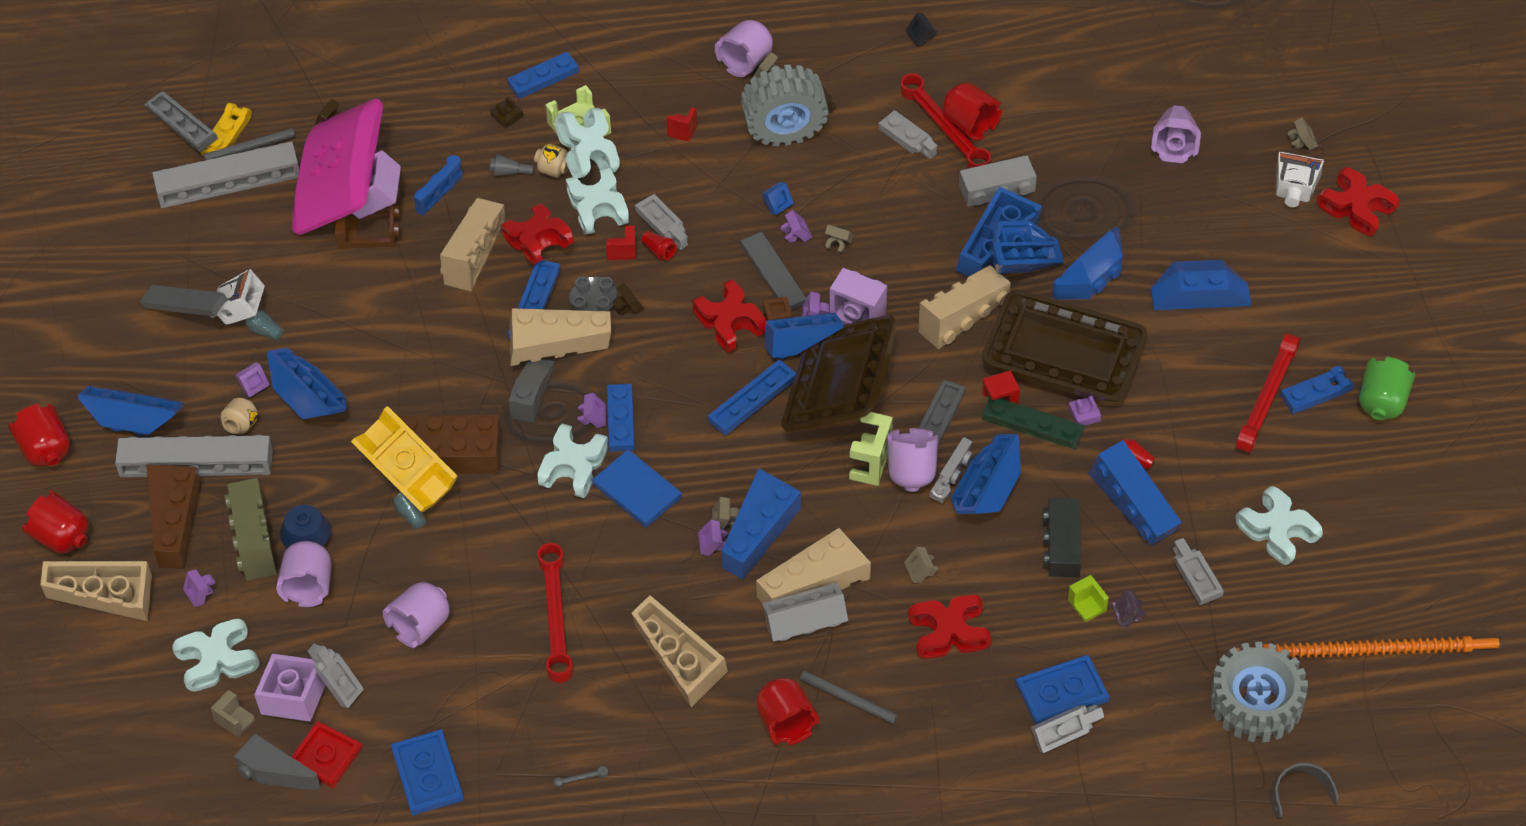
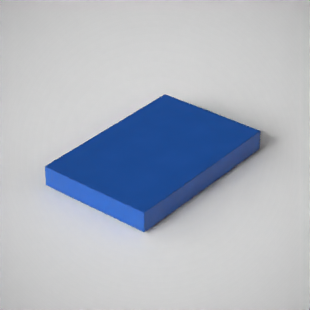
(637, 488)
(1061, 688)
(427, 772)

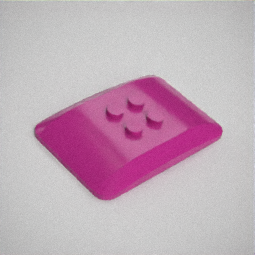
(336, 167)

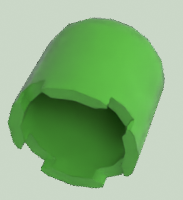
(1385, 388)

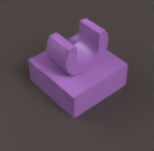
(797, 226)
(812, 306)
(252, 379)
(593, 410)
(1085, 411)
(711, 538)
(197, 587)

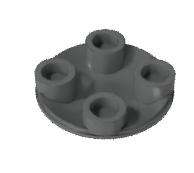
(592, 294)

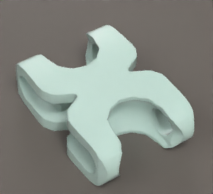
(586, 142)
(597, 201)
(572, 460)
(1279, 525)
(215, 655)

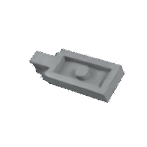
(908, 134)
(662, 220)
(951, 471)
(1196, 573)
(335, 675)
(1065, 727)

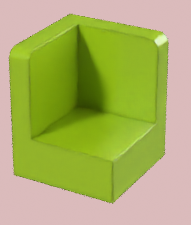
(1088, 598)

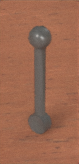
(602, 773)

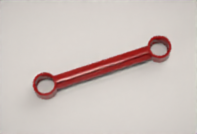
(940, 119)
(1286, 354)
(555, 612)

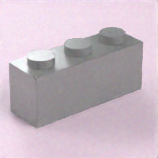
(982, 182)
(805, 612)

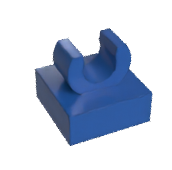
(777, 198)

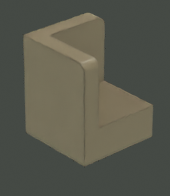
(231, 715)

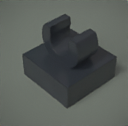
(920, 29)

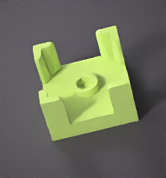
(579, 109)
(872, 449)

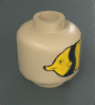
(551, 160)
(239, 416)

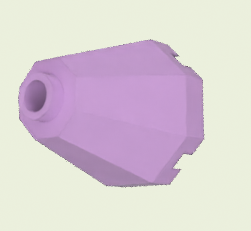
(1176, 135)

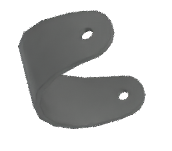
(1314, 770)

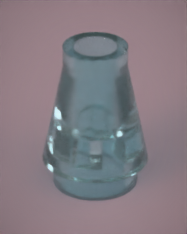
(264, 325)
(409, 511)

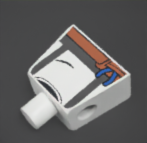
(1297, 177)
(242, 296)

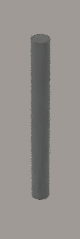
(250, 145)
(848, 697)

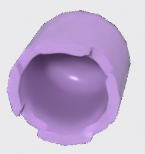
(744, 47)
(912, 458)
(305, 574)
(417, 613)

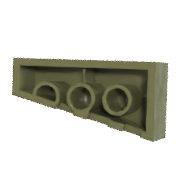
(251, 529)

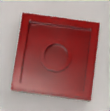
(327, 753)

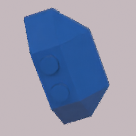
(1023, 247)
(1092, 269)
(1199, 286)
(303, 385)
(128, 410)
(989, 477)

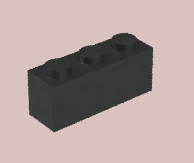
(1062, 537)

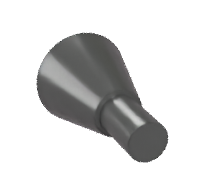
(505, 166)

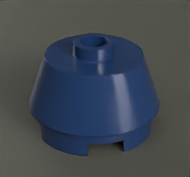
(304, 524)

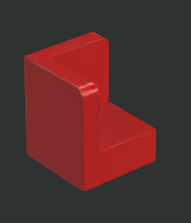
(682, 126)
(622, 247)
(1001, 386)

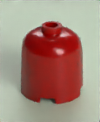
(971, 110)
(40, 435)
(56, 524)
(786, 711)

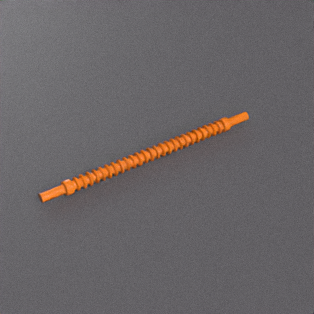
(1465, 644)

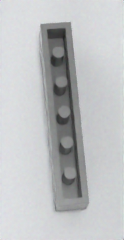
(226, 174)
(209, 454)

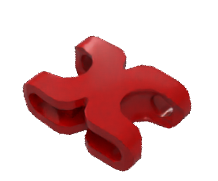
(1357, 201)
(537, 233)
(729, 315)
(949, 626)

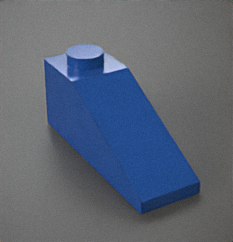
(796, 334)

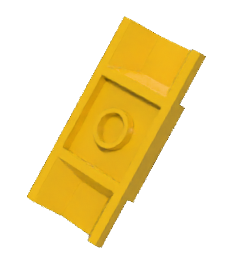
(406, 460)

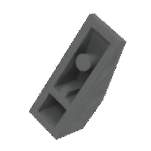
(530, 390)
(272, 766)

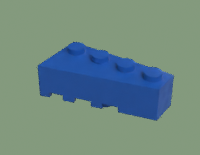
(1003, 207)
(1134, 493)
(760, 521)

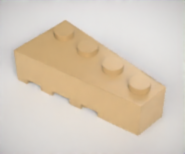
(471, 244)
(556, 332)
(100, 585)
(683, 654)

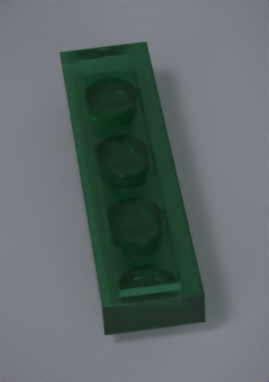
(1033, 422)

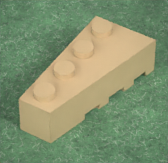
(961, 306)
(821, 564)

